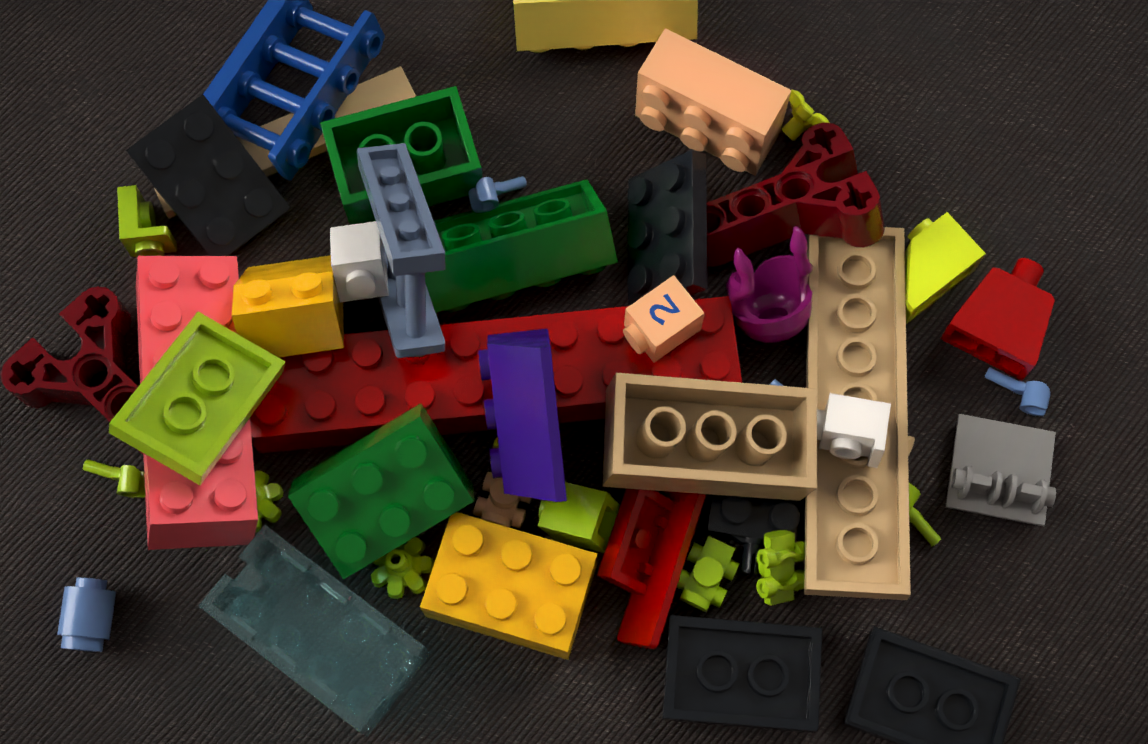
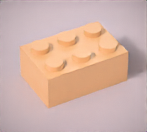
(710, 102)

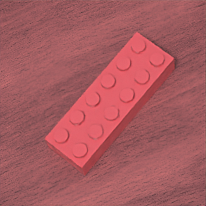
(225, 504)

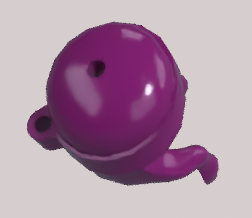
(776, 297)

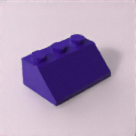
(524, 414)

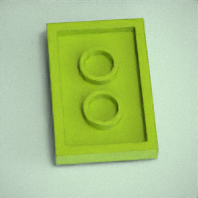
(197, 398)

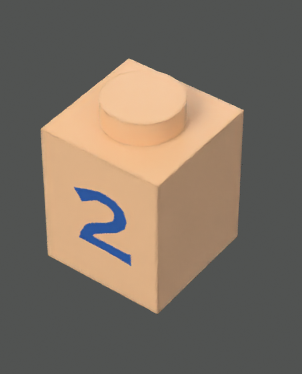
(662, 319)

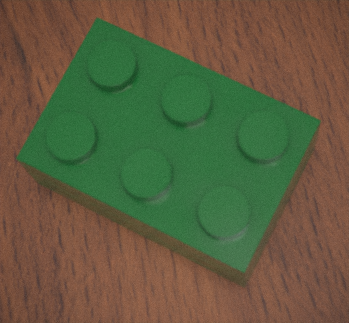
(435, 138)
(381, 491)

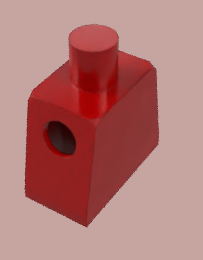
(1004, 319)

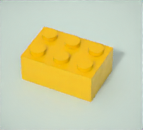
(509, 585)

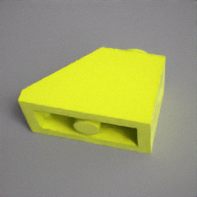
(937, 261)

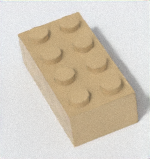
(710, 437)

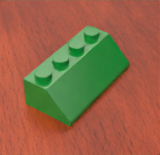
(521, 246)

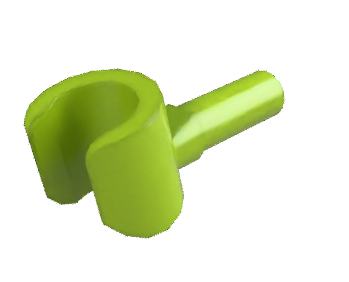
(130, 482)
(917, 519)

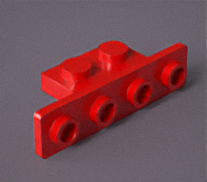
(648, 557)

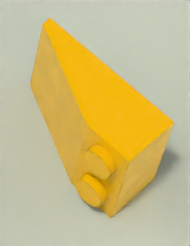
(289, 307)

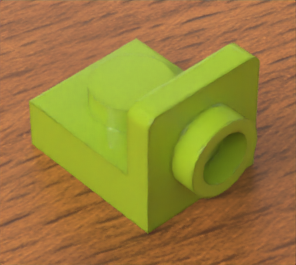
(138, 224)

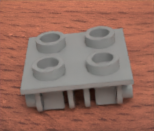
(1001, 470)

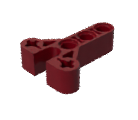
(814, 192)
(70, 379)

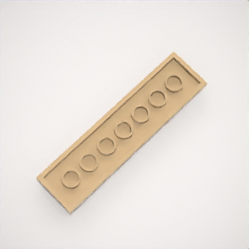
(858, 349)

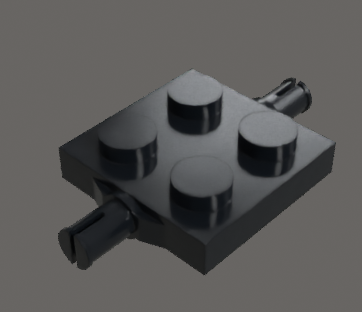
(747, 521)

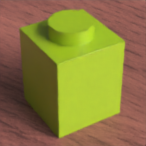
(582, 519)

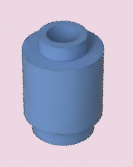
(86, 615)

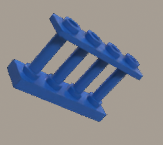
(266, 45)

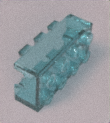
(316, 631)

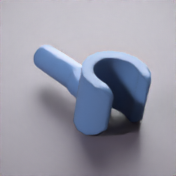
(484, 196)
(1034, 393)

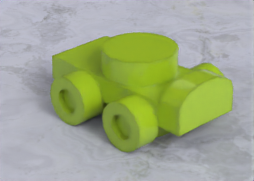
(711, 564)
(777, 567)

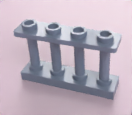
(409, 245)

